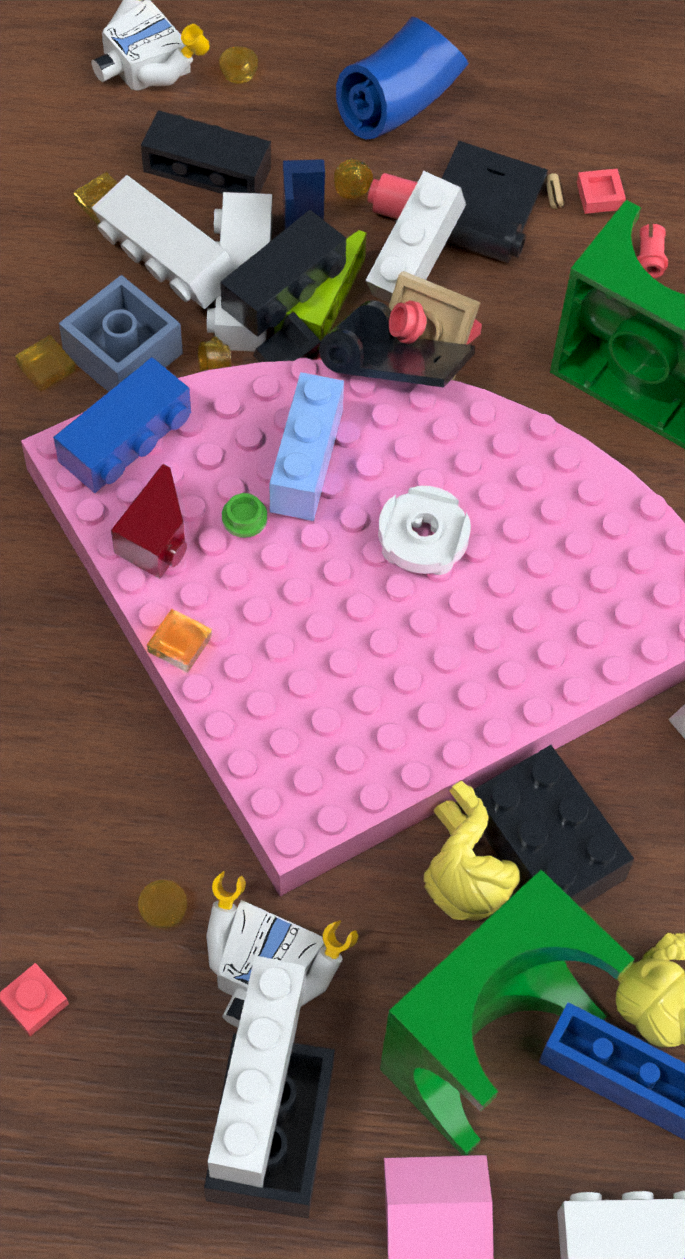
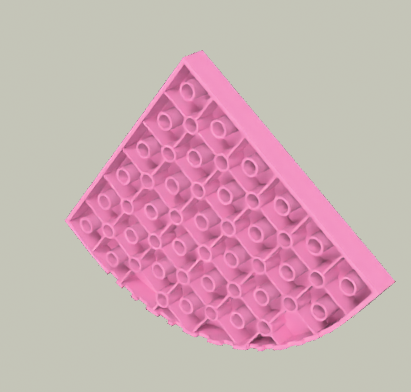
(366, 690)

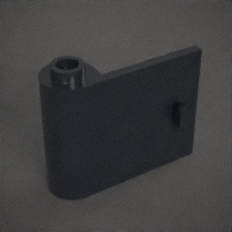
(497, 200)
(367, 349)

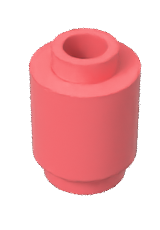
(390, 194)

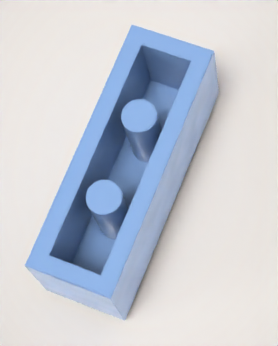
(306, 446)

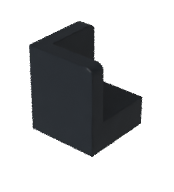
(289, 343)

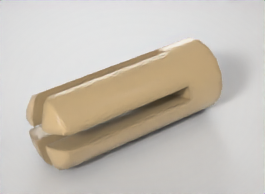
(553, 182)

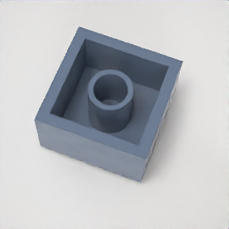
(119, 333)

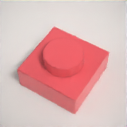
(600, 190)
(32, 999)

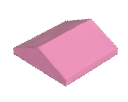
(438, 1207)

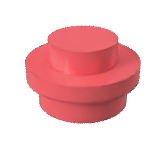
(407, 321)

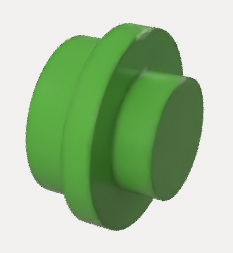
(244, 515)

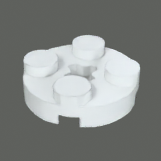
(420, 553)

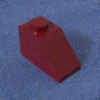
(152, 527)

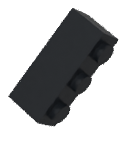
(205, 155)
(283, 273)

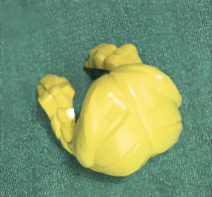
(457, 879)
(654, 993)

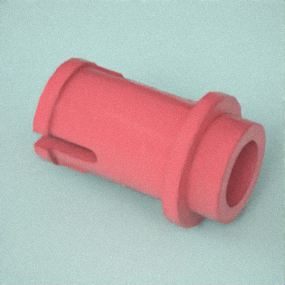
(652, 250)

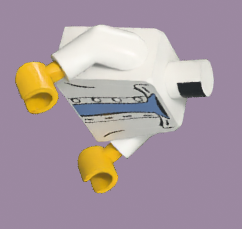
(147, 47)
(247, 931)

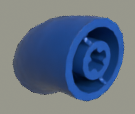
(397, 80)

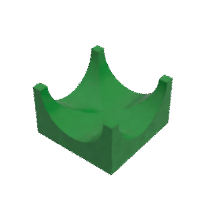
(624, 332)
(499, 970)

